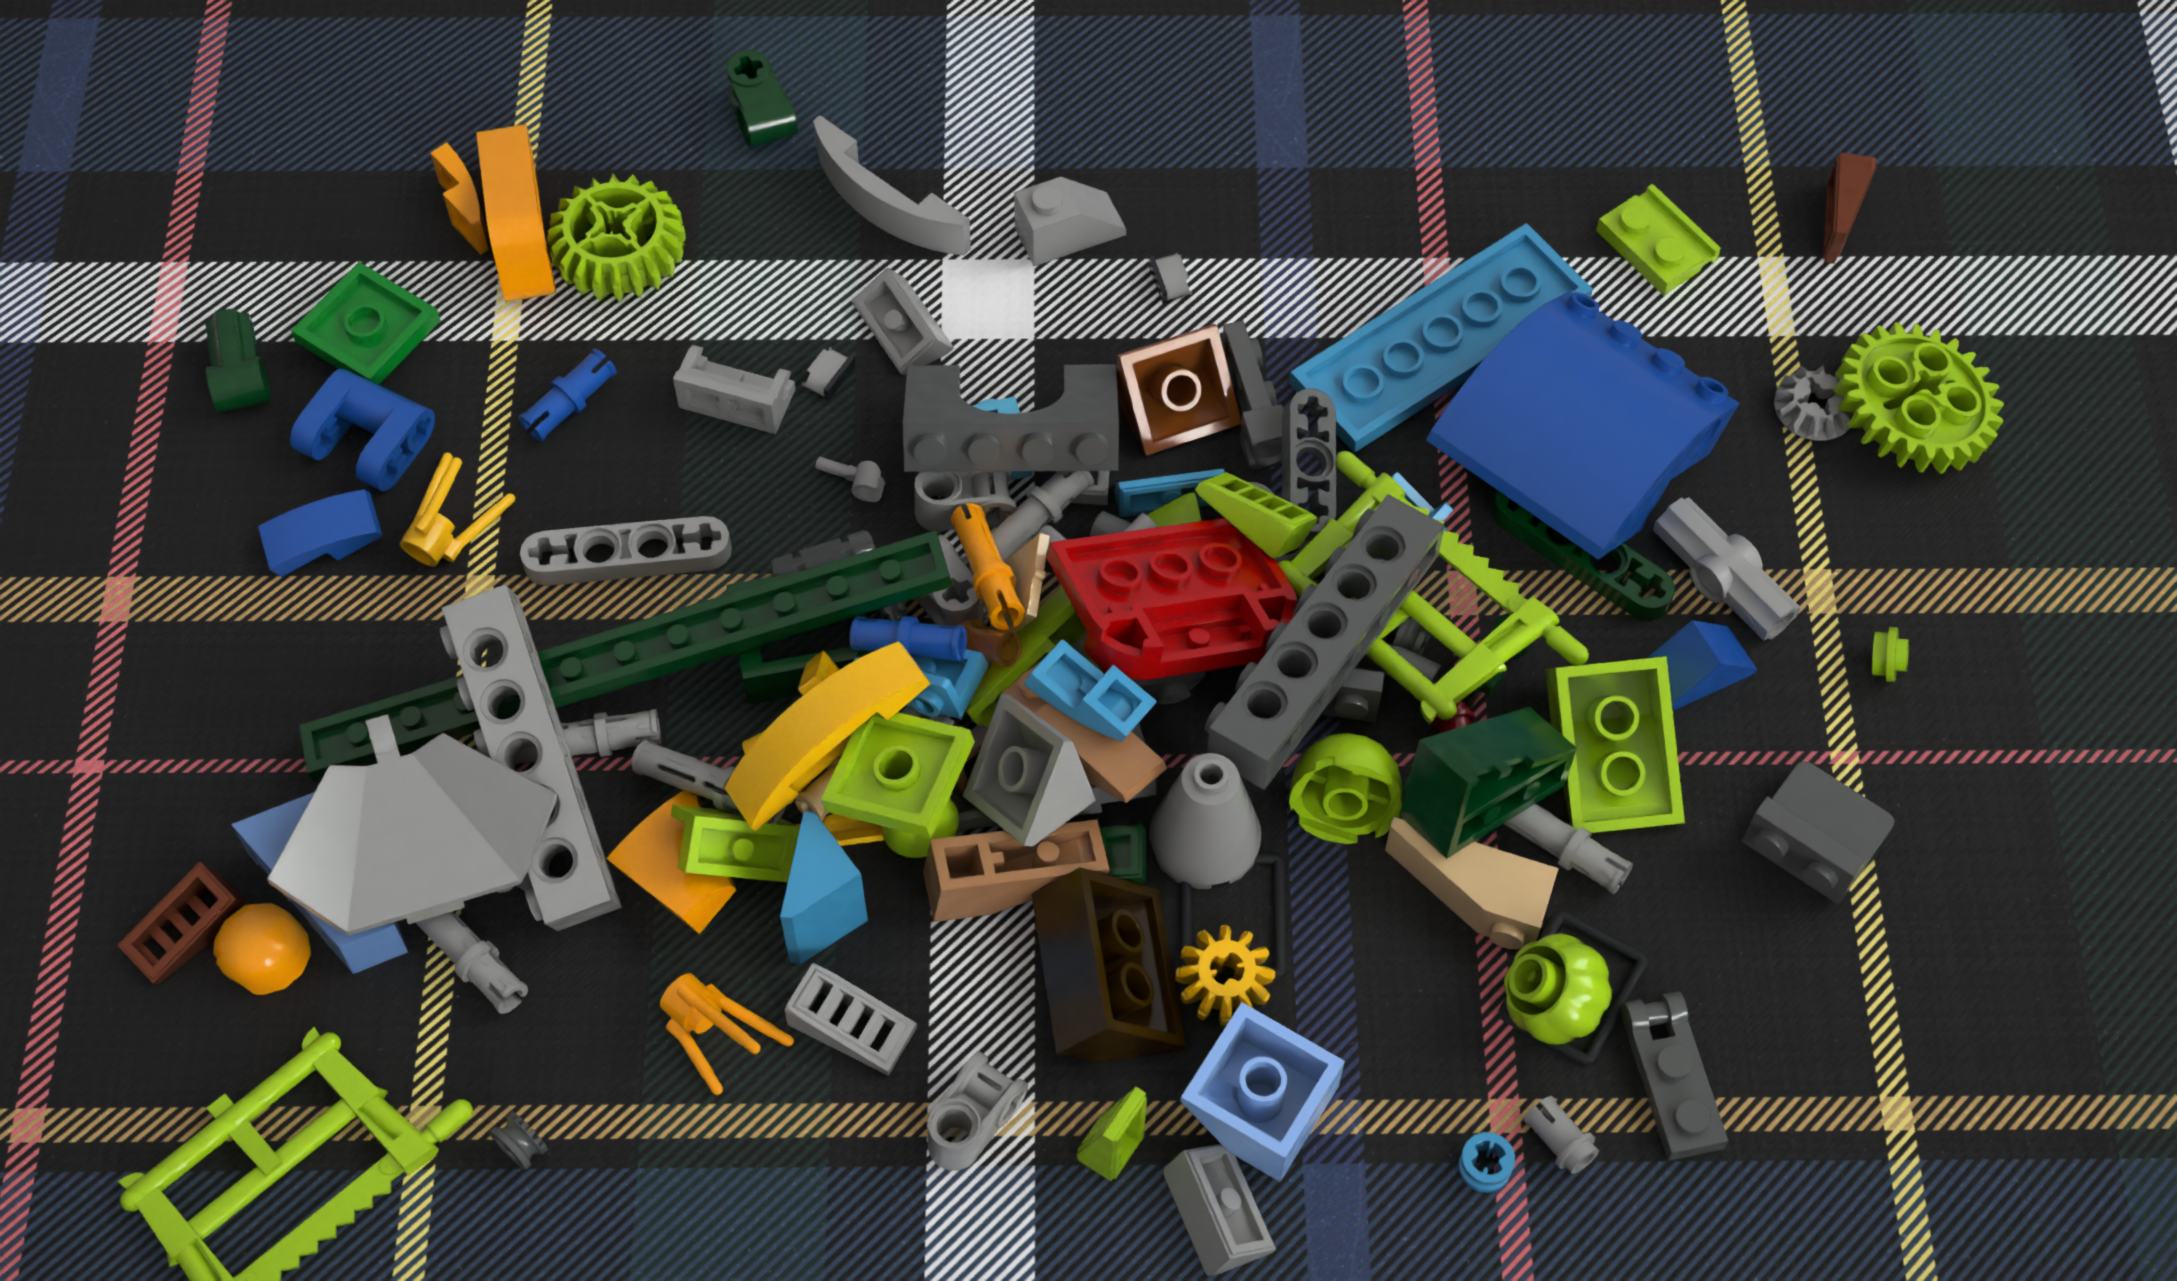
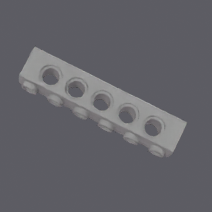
(470, 630)

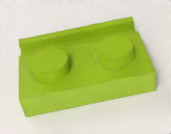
(1658, 239)

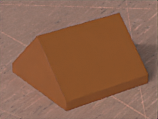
(1177, 390)

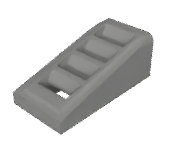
(838, 991)

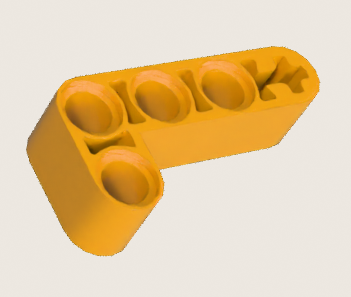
(514, 213)

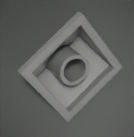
(1027, 775)

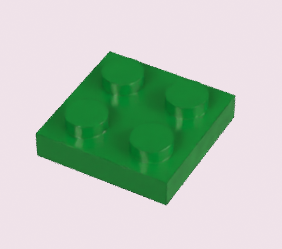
(366, 324)

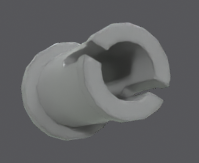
(1562, 1136)

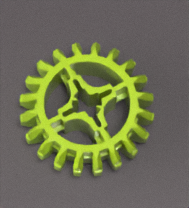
(616, 226)

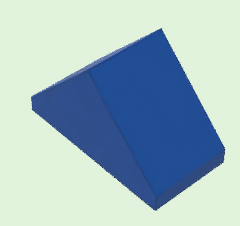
(1703, 661)

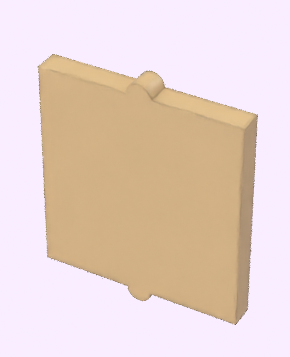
(1029, 572)

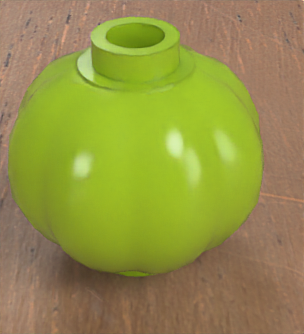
(1557, 989)

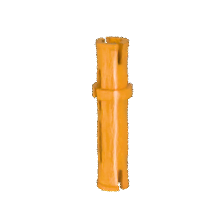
(991, 577)

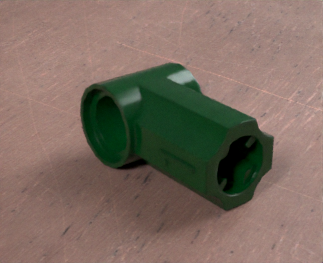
(236, 370)

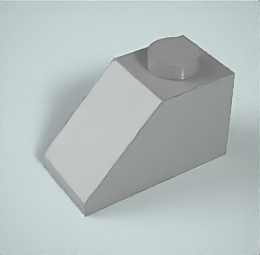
(1064, 219)

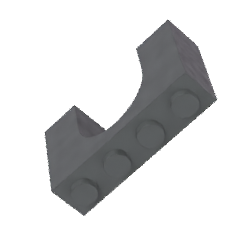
(1069, 435)

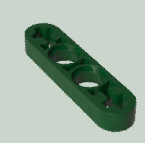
(1577, 563)

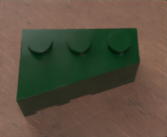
(1483, 777)

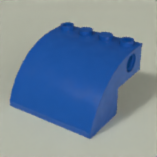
(1582, 421)

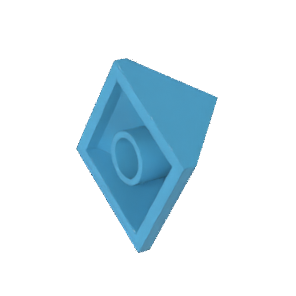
(822, 893)

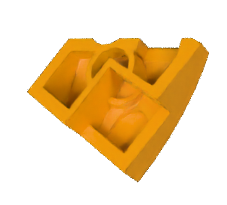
(651, 860)

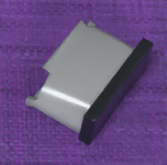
(1169, 276)
(829, 372)

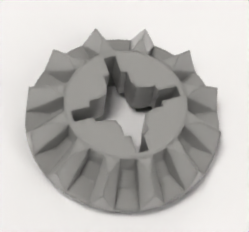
(1807, 418)

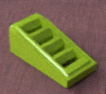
(1260, 515)
(1115, 1135)

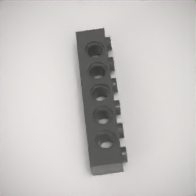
(1261, 746)

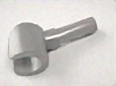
(866, 477)

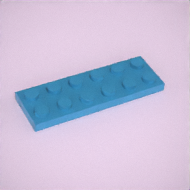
(1435, 336)

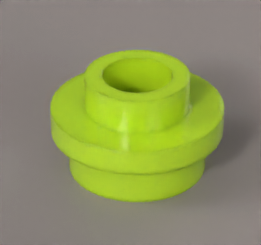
(1889, 654)

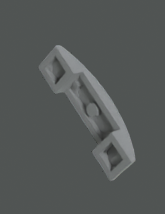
(928, 224)

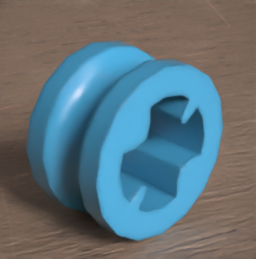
(1481, 1180)

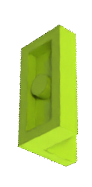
(727, 846)

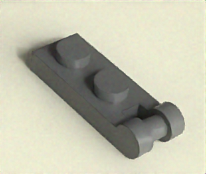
(1674, 1077)

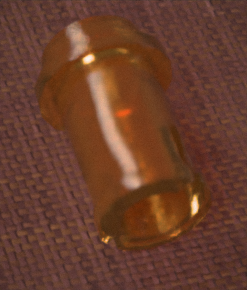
(995, 645)

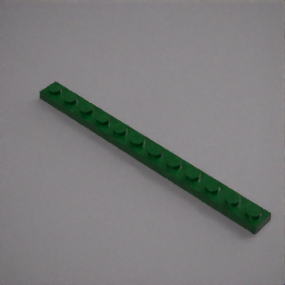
(651, 647)

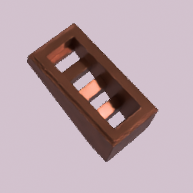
(1844, 196)
(170, 909)

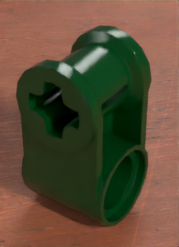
(758, 99)

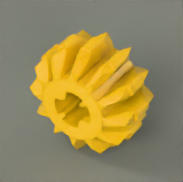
(1212, 958)

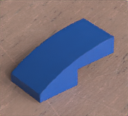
(328, 526)

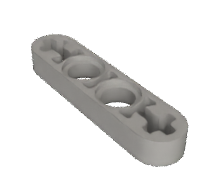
(626, 559)

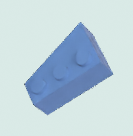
(265, 839)

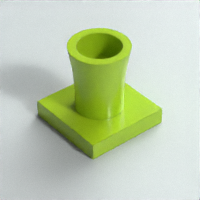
(901, 779)

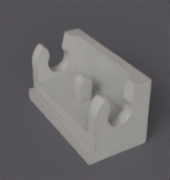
(732, 392)

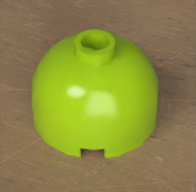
(1346, 788)

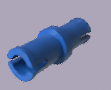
(567, 395)
(916, 637)

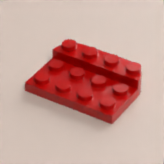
(1173, 597)

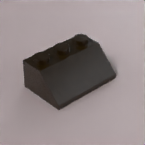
(1107, 968)

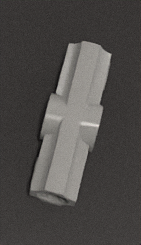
(1726, 568)

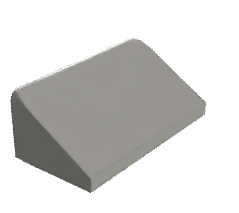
(901, 321)
(1217, 1208)

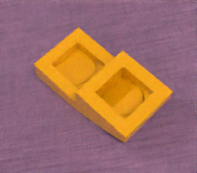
(460, 197)

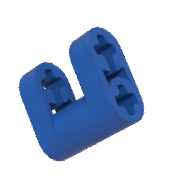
(348, 399)

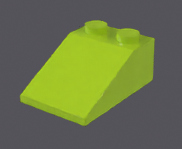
(1624, 743)

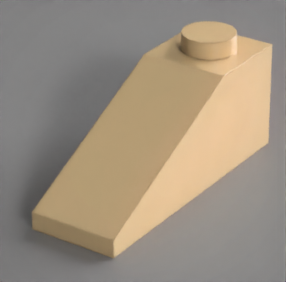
(1483, 885)

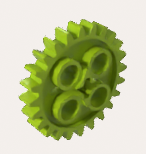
(1918, 398)

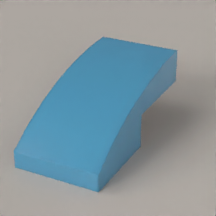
(1080, 690)

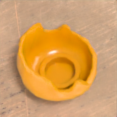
(262, 948)

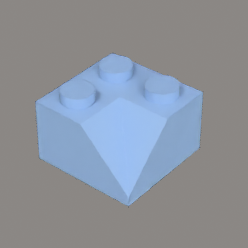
(1262, 1090)

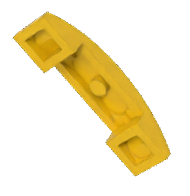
(817, 724)

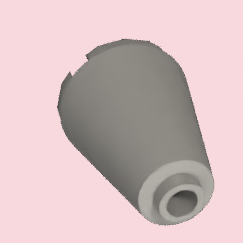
(1206, 825)

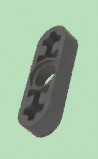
(1320, 444)

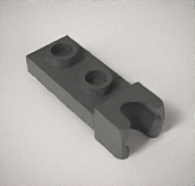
(1255, 398)

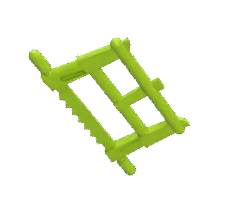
(1478, 662)
(405, 1148)

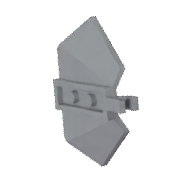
(411, 834)

